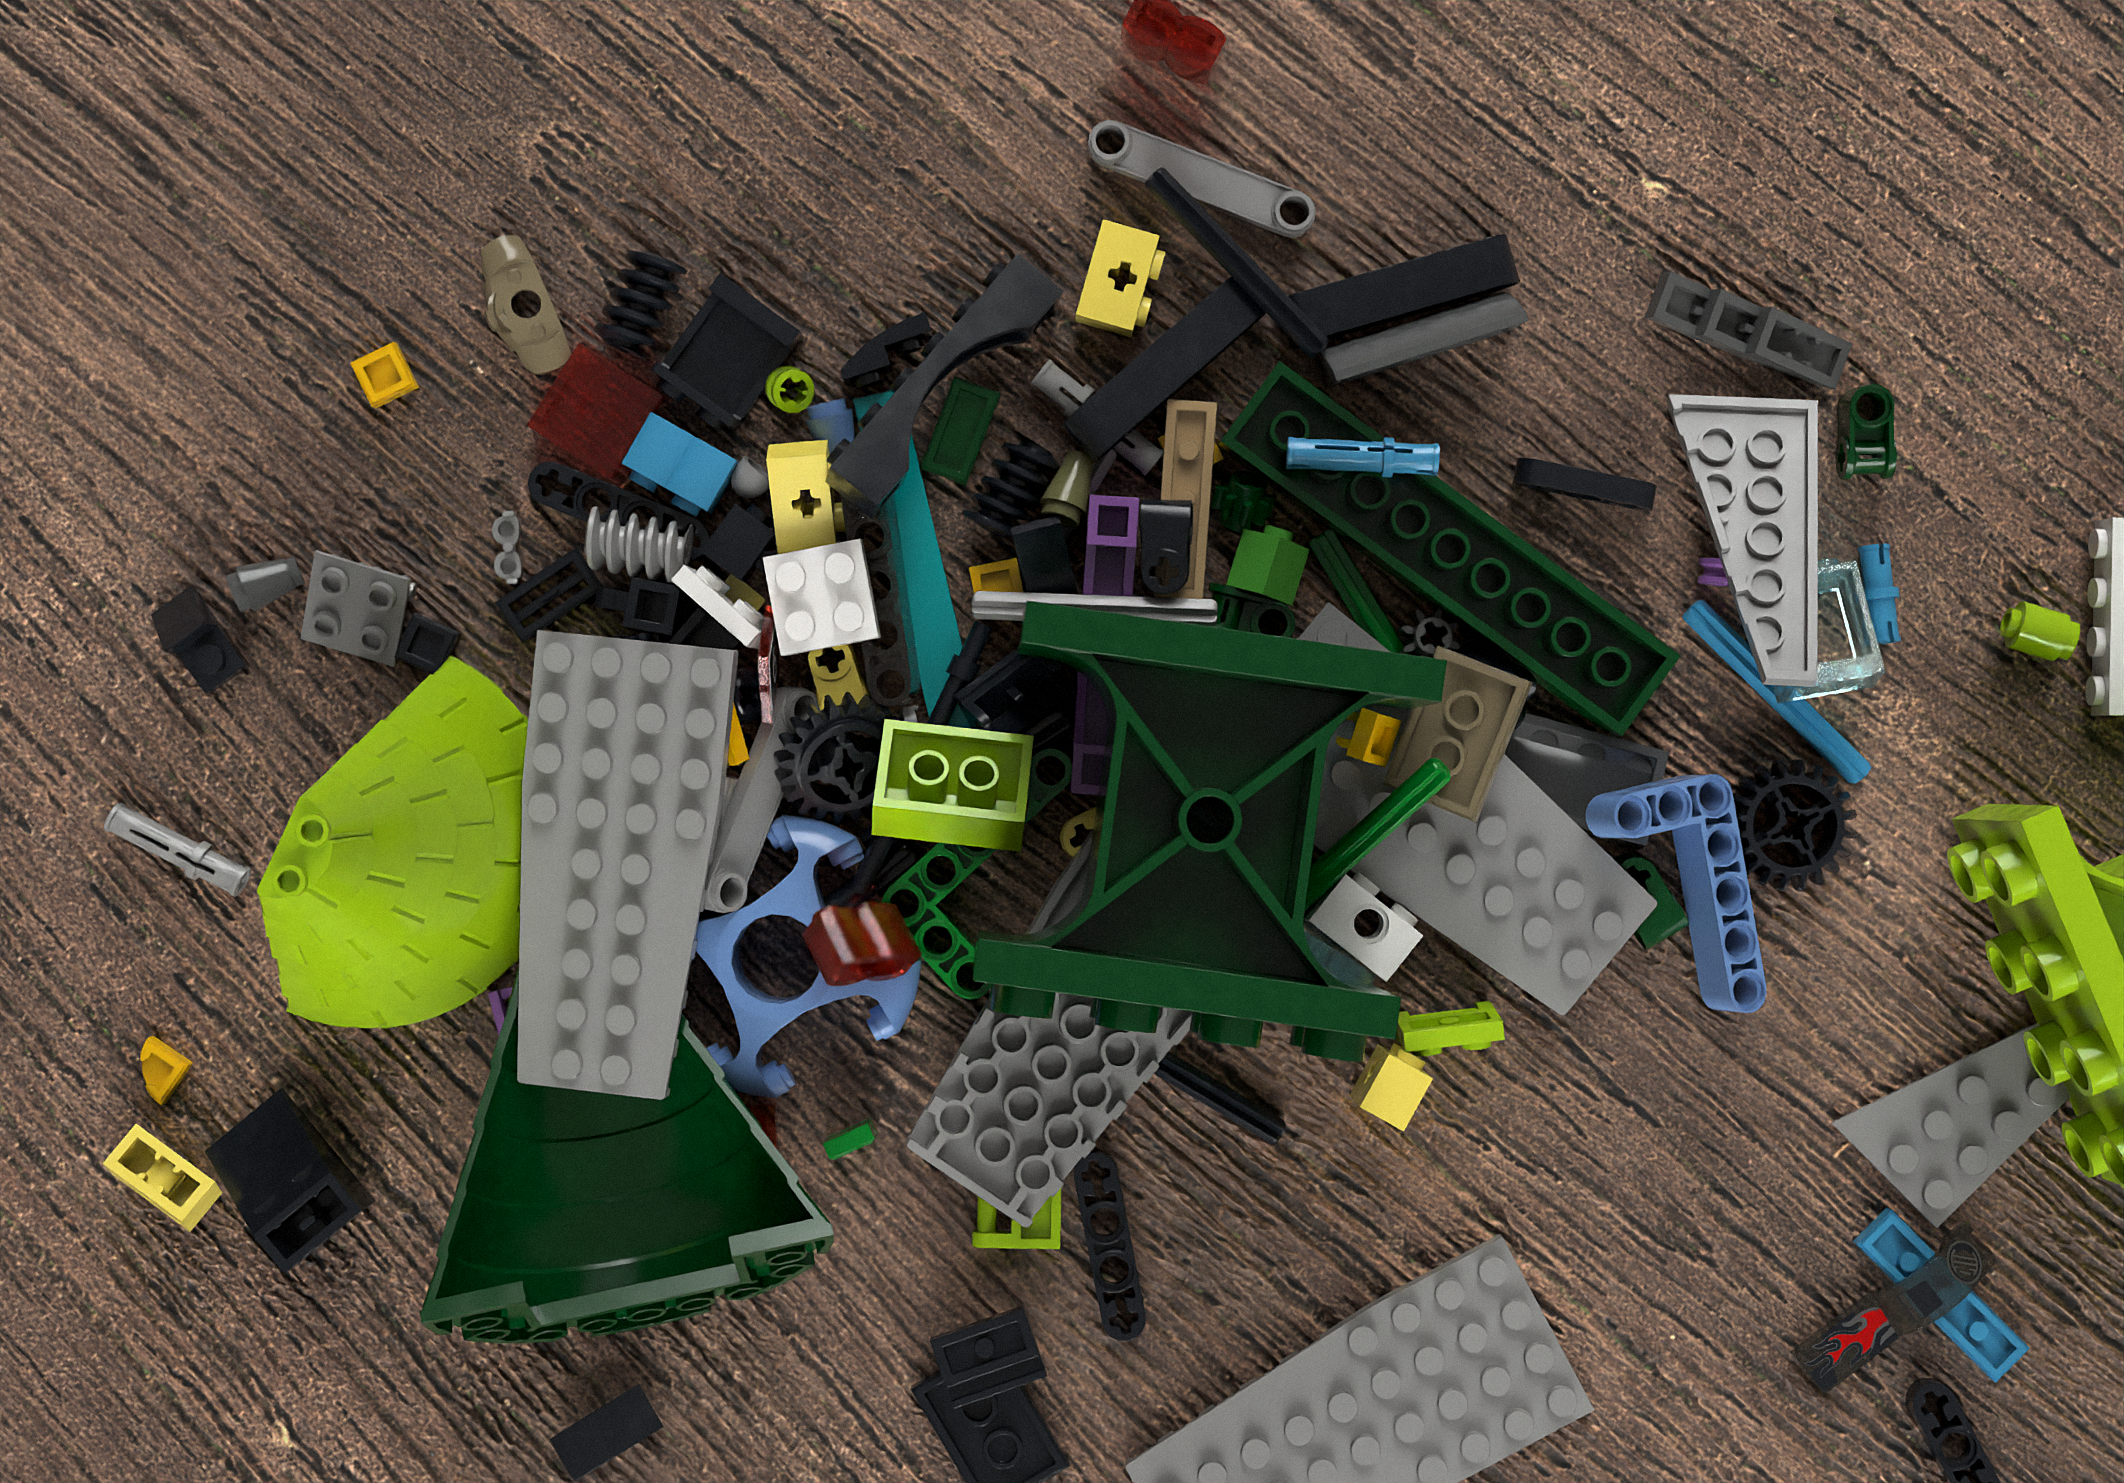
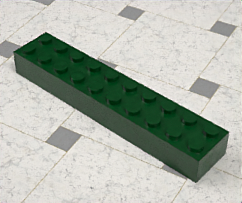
(1456, 558)

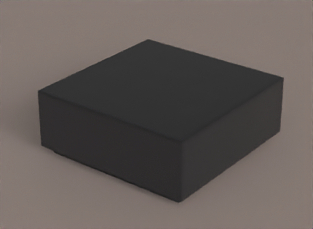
(427, 643)

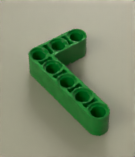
(965, 861)

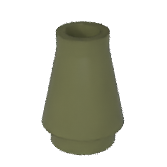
(1069, 490)

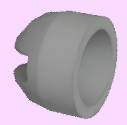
(749, 478)

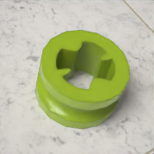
(805, 391)

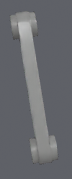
(1204, 178)
(752, 806)

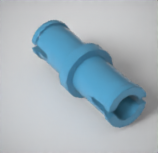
(1880, 591)

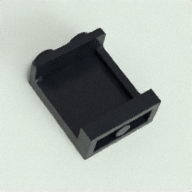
(727, 355)

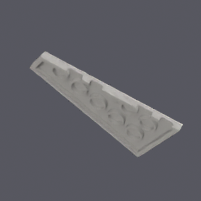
(1760, 499)
(1954, 1125)

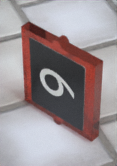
(768, 666)

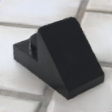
(199, 640)

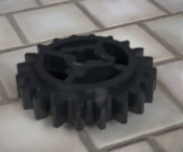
(818, 754)

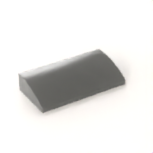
(1420, 338)
(1581, 764)

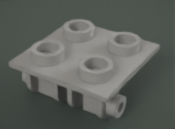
(356, 607)

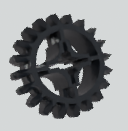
(1800, 841)

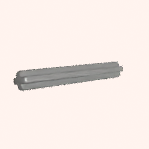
(1010, 606)

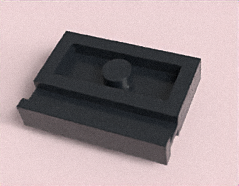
(988, 1357)

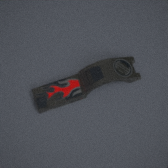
(1894, 1311)

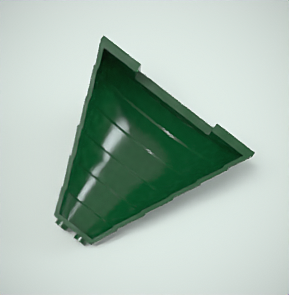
(614, 1206)

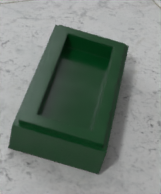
(960, 431)

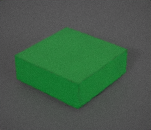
(850, 1139)

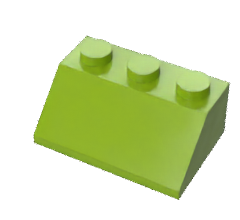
(952, 785)

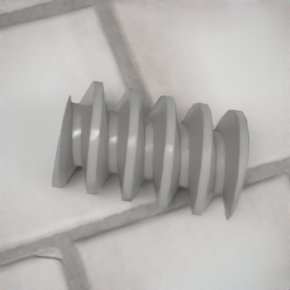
(636, 547)

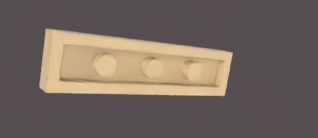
(1188, 476)

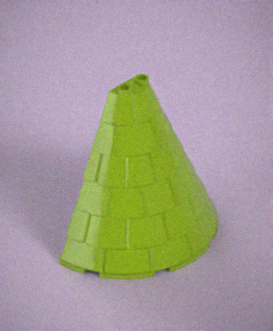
(405, 862)

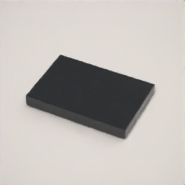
(994, 1437)

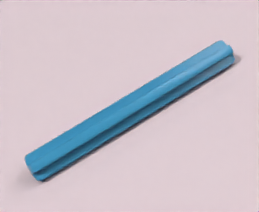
(1797, 713)

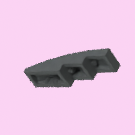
(1748, 330)

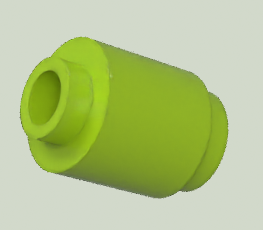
(2039, 631)

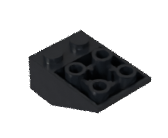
(287, 1181)

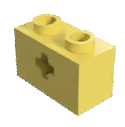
(1114, 250)
(797, 523)
(1392, 1085)
(162, 1177)

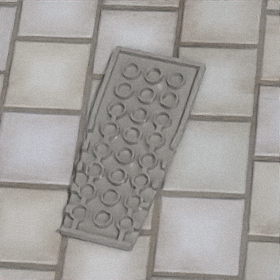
(616, 854)
(1511, 888)
(1040, 1091)
(1393, 1394)

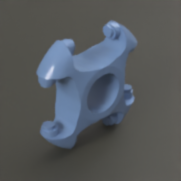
(763, 1015)

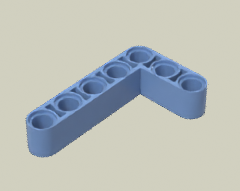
(1710, 876)

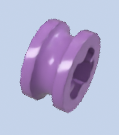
(1713, 572)

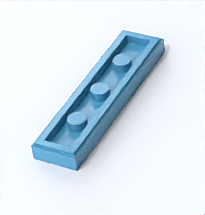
(1970, 1323)

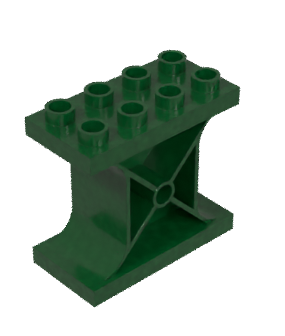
(1222, 916)

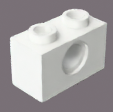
(1384, 948)

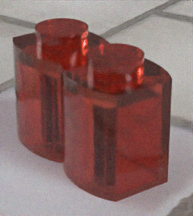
(1184, 43)
(860, 943)

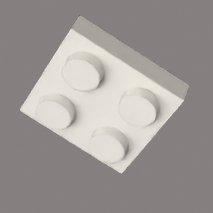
(709, 592)
(821, 597)

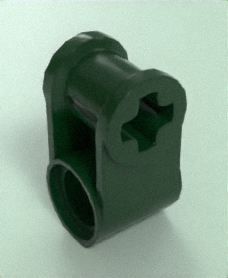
(1866, 437)
(1247, 609)
(1668, 914)

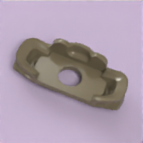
(538, 339)

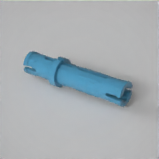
(1372, 456)

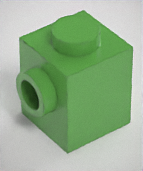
(1268, 564)

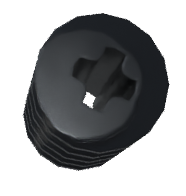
(638, 302)
(1012, 486)

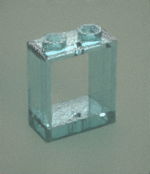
(1867, 664)

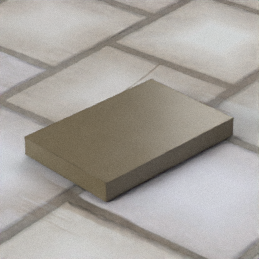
(1462, 731)

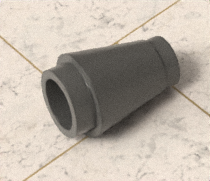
(264, 582)

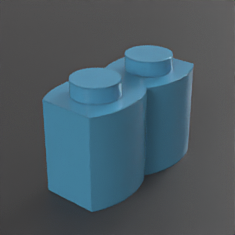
(680, 464)

